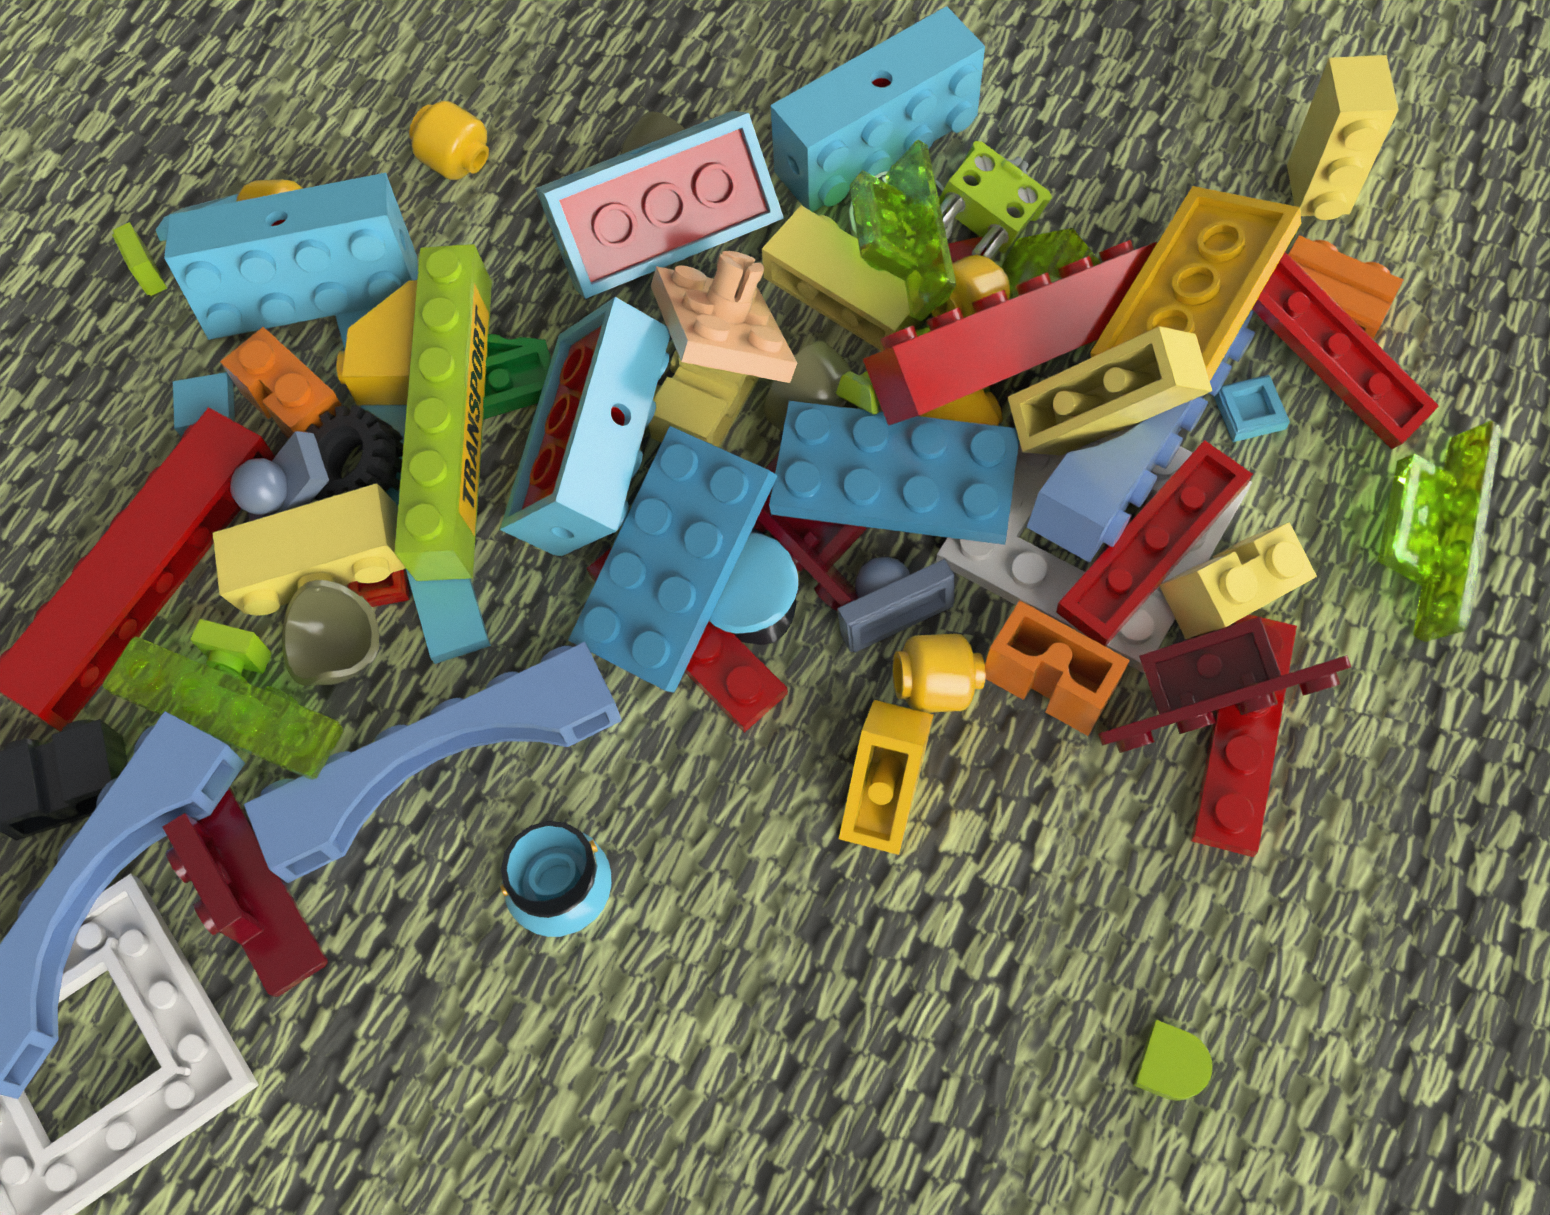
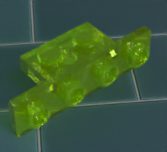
(904, 229)
(1439, 527)
(225, 706)

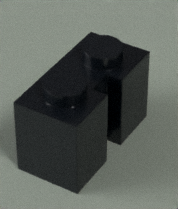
(59, 779)

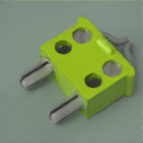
(993, 198)

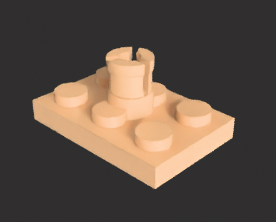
(723, 318)

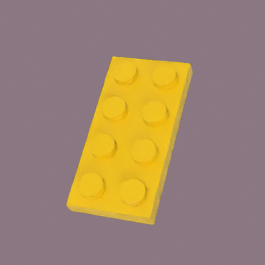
(1205, 271)

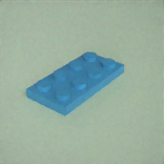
(896, 477)
(672, 558)

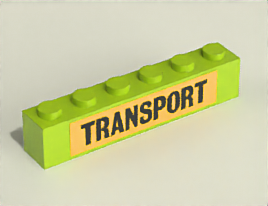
(444, 415)

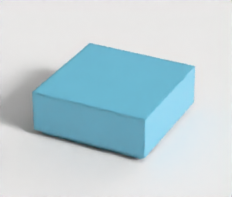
(196, 394)
(1251, 408)

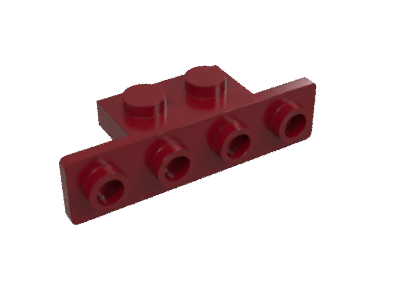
(814, 547)
(1215, 673)
(243, 895)

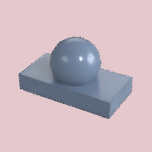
(280, 484)
(893, 600)

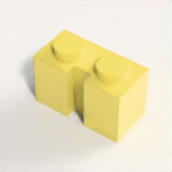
(699, 401)
(1237, 581)

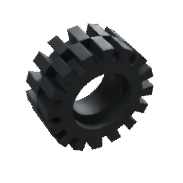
(343, 434)

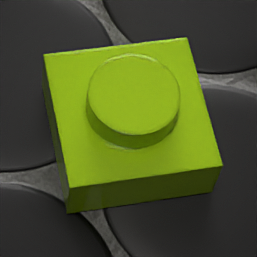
(230, 647)

